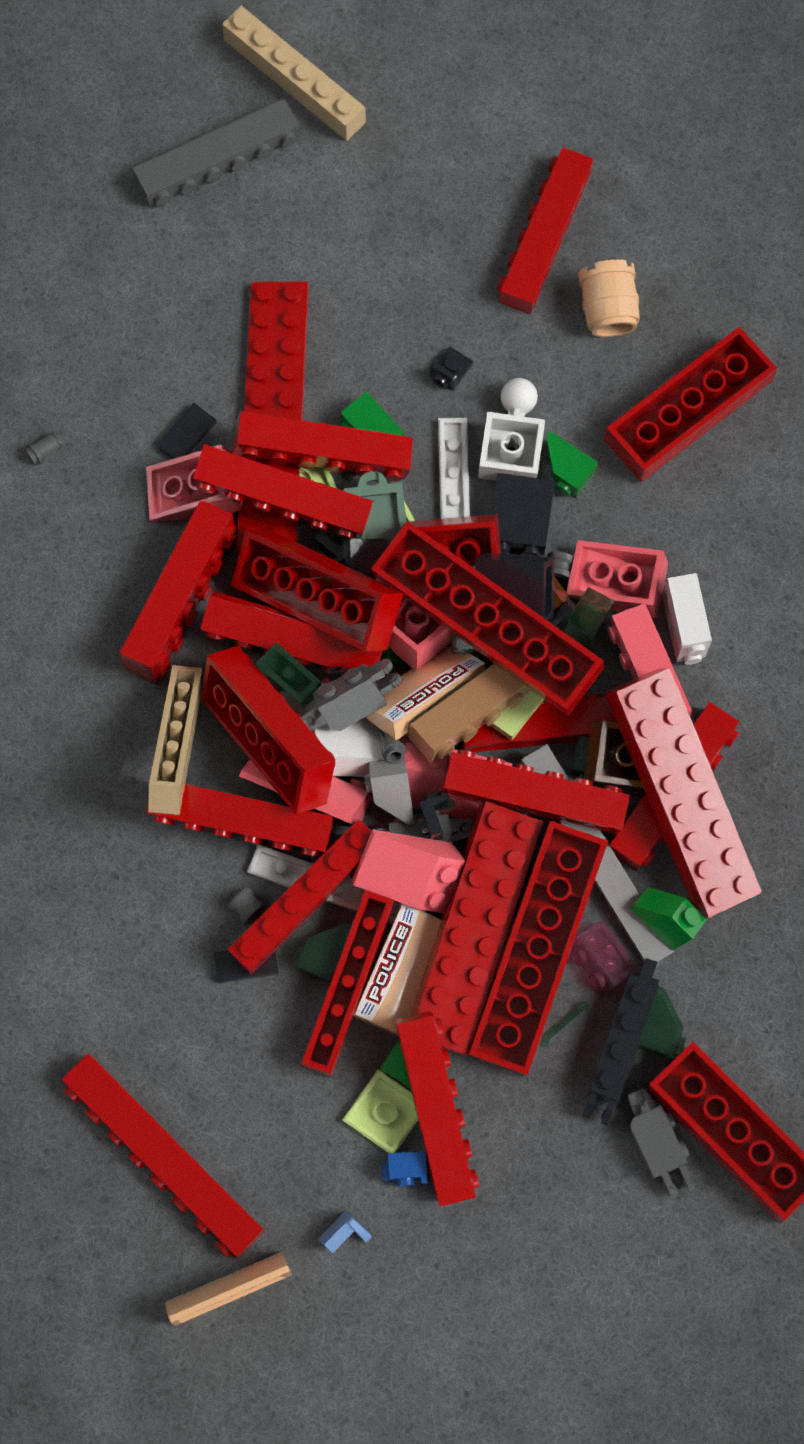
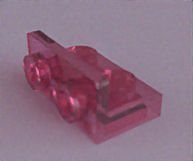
(602, 958)

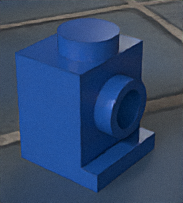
(405, 1168)

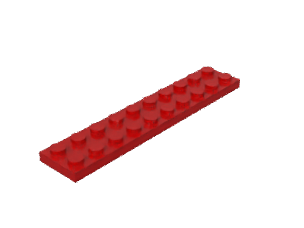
(275, 378)

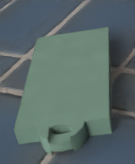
(388, 508)

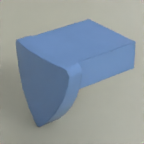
(341, 1230)

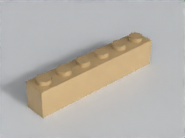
(294, 73)
(175, 740)

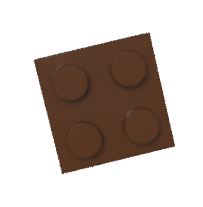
(609, 757)

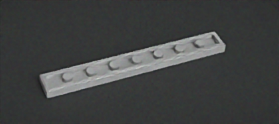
(611, 876)

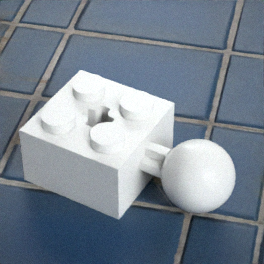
(513, 431)

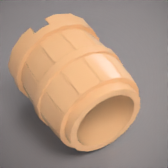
(610, 298)

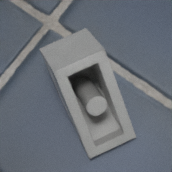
(391, 788)

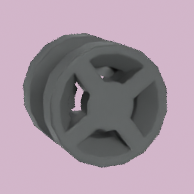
(562, 565)
(246, 906)

